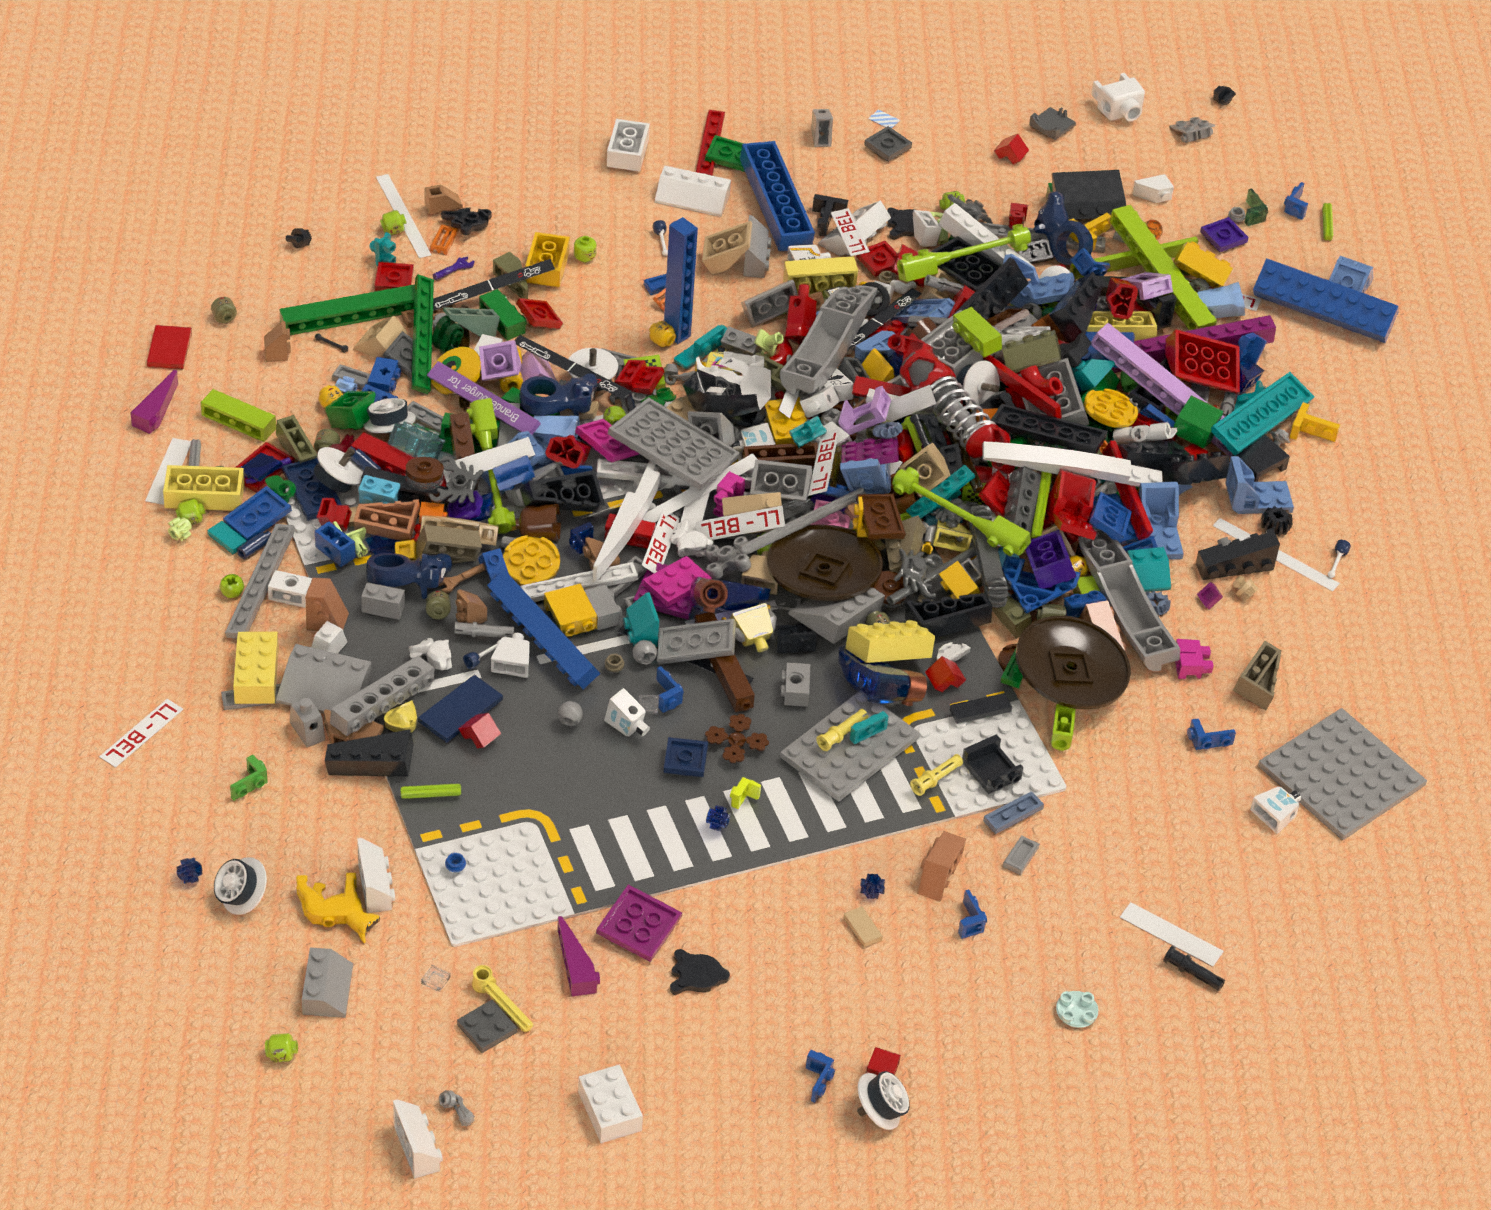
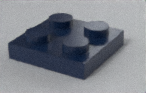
(685, 757)

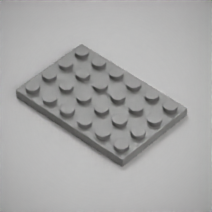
(673, 443)
(846, 763)

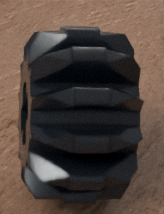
(1277, 519)

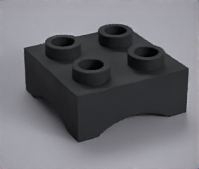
(1075, 350)

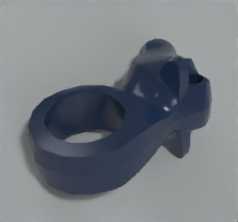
(1054, 223)
(574, 395)
(399, 570)

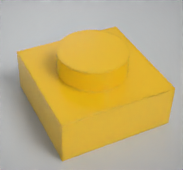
(406, 548)

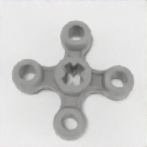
(727, 558)

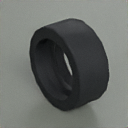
(886, 298)

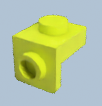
(744, 788)

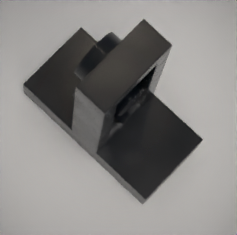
(825, 206)
(1162, 308)

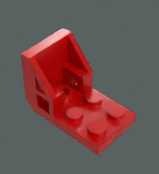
(1072, 503)

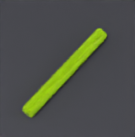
(1043, 493)

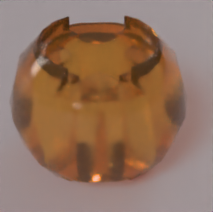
(1155, 228)

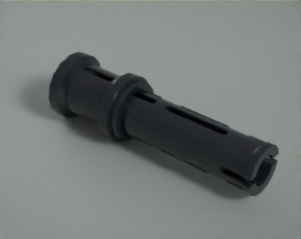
(1185, 963)

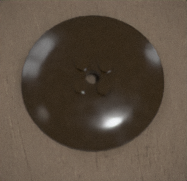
(801, 557)
(1063, 641)

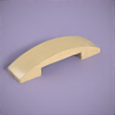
(487, 532)

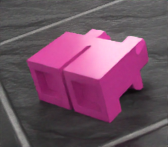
(729, 486)
(1192, 657)

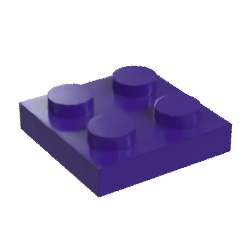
(1224, 234)

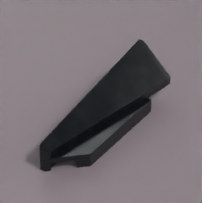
(405, 493)

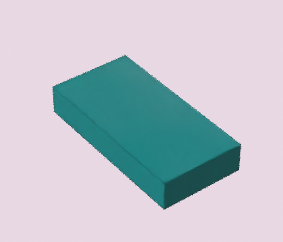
(226, 537)

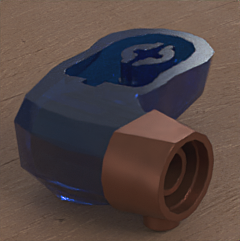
(723, 595)
(880, 681)

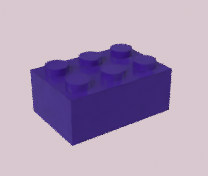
(1050, 560)

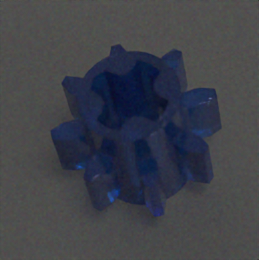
(718, 818)
(189, 870)
(872, 886)

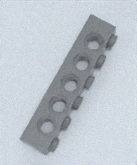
(382, 695)

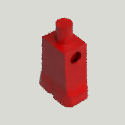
(1121, 298)
(800, 315)
(568, 451)

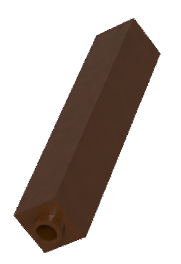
(730, 674)

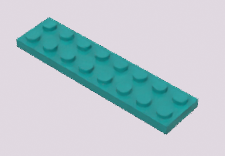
(1261, 413)

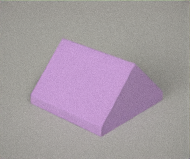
(499, 360)
(535, 366)

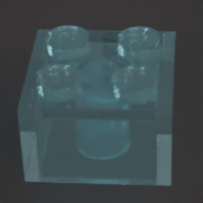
(416, 440)

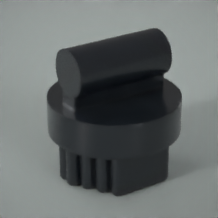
(1223, 95)
(299, 237)

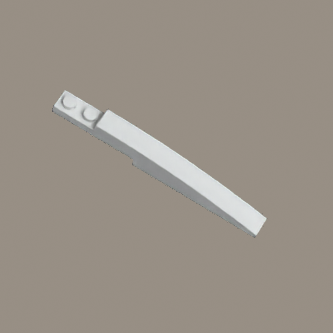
(1081, 463)
(634, 471)
(628, 518)

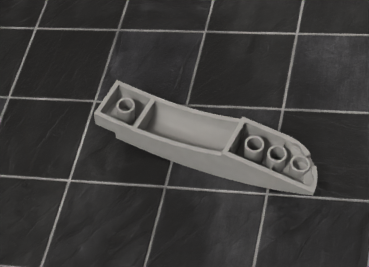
(827, 339)
(1131, 606)

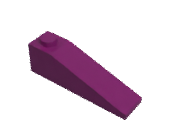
(151, 410)
(578, 965)

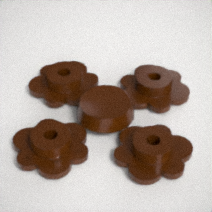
(736, 739)

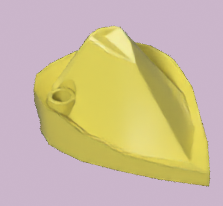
(401, 718)

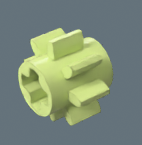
(180, 528)

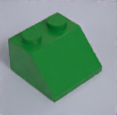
(350, 409)
(1196, 421)

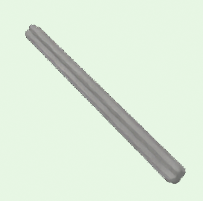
(800, 522)

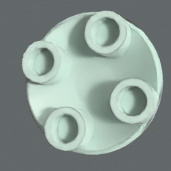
(1077, 1008)

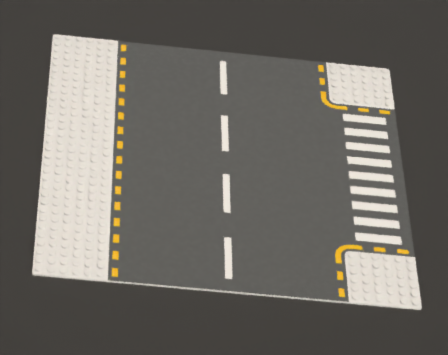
(580, 811)

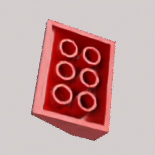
(1203, 361)

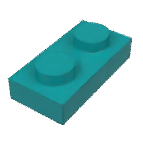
(868, 727)

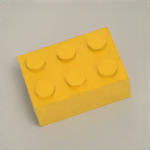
(549, 247)
(1202, 264)
(780, 423)

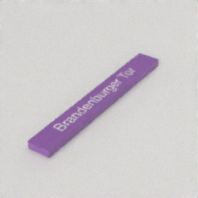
(471, 391)

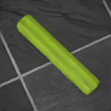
(1327, 221)
(430, 791)

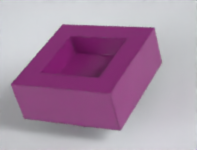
(1209, 595)

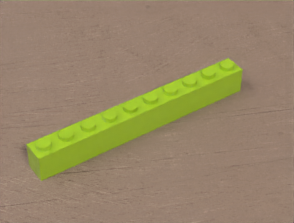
(1155, 260)

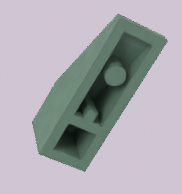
(476, 320)

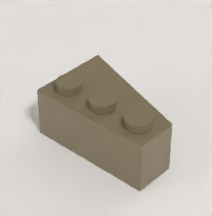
(914, 532)
(459, 544)
(1260, 675)

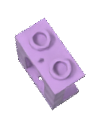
(1151, 284)
(878, 406)

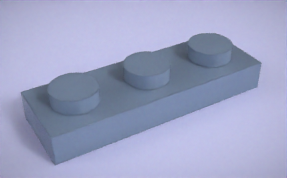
(1013, 812)

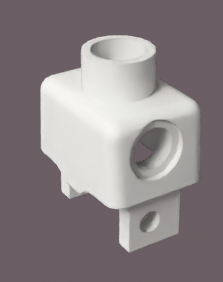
(1120, 98)

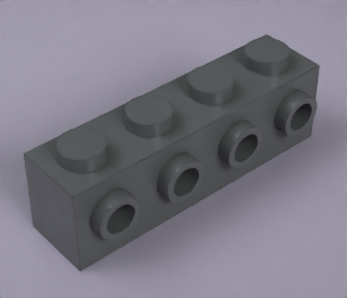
(1022, 497)

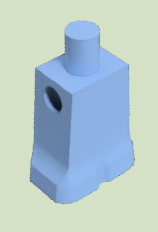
(1224, 301)
(555, 427)

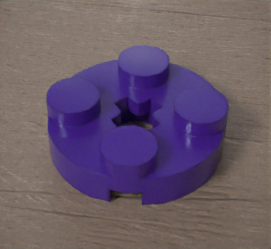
(467, 509)

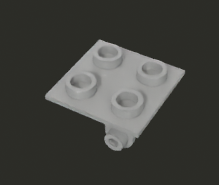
(1193, 129)

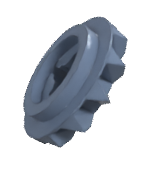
(887, 430)
(1163, 602)

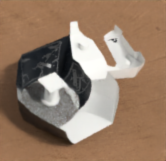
(726, 392)

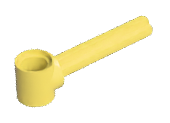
(489, 986)

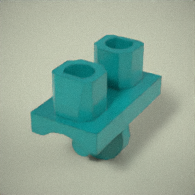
(383, 249)
(807, 431)

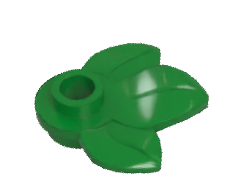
(662, 396)
(279, 486)

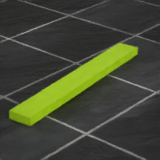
(1127, 259)

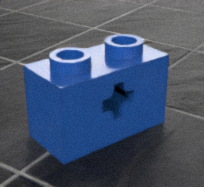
(384, 374)
(335, 544)

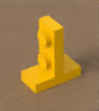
(1095, 227)
(1313, 425)

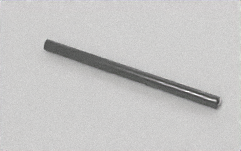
(931, 576)

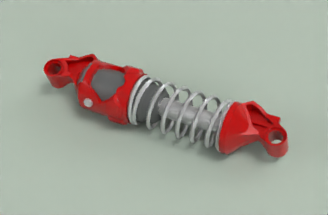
(922, 369)

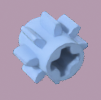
(346, 384)

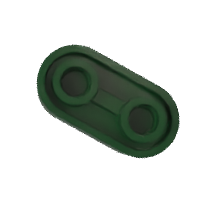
(447, 335)

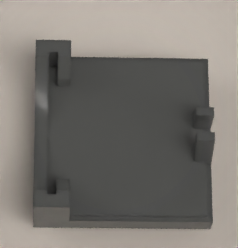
(1052, 122)

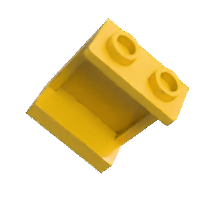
(571, 610)

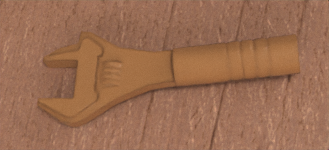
(451, 582)

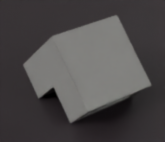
(973, 570)

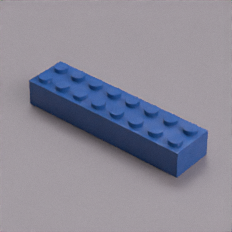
(776, 195)
(1326, 300)

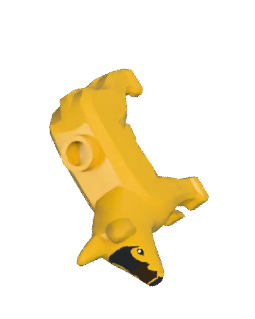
(336, 909)

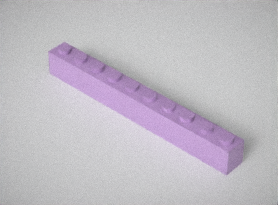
(1146, 372)

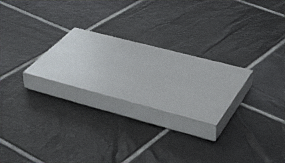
(696, 641)

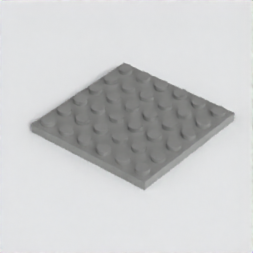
(1342, 773)

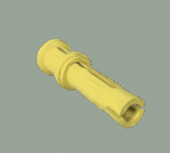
(836, 733)
(930, 778)

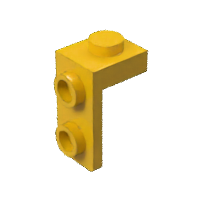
(857, 522)

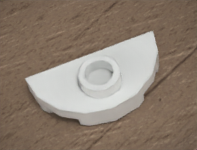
(953, 651)

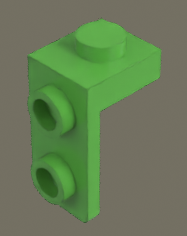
(255, 780)

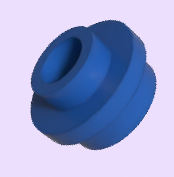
(455, 862)

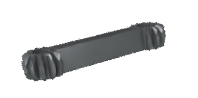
(989, 562)

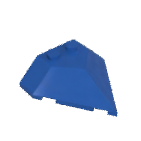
(1026, 586)

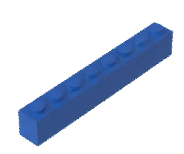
(680, 277)
(543, 629)

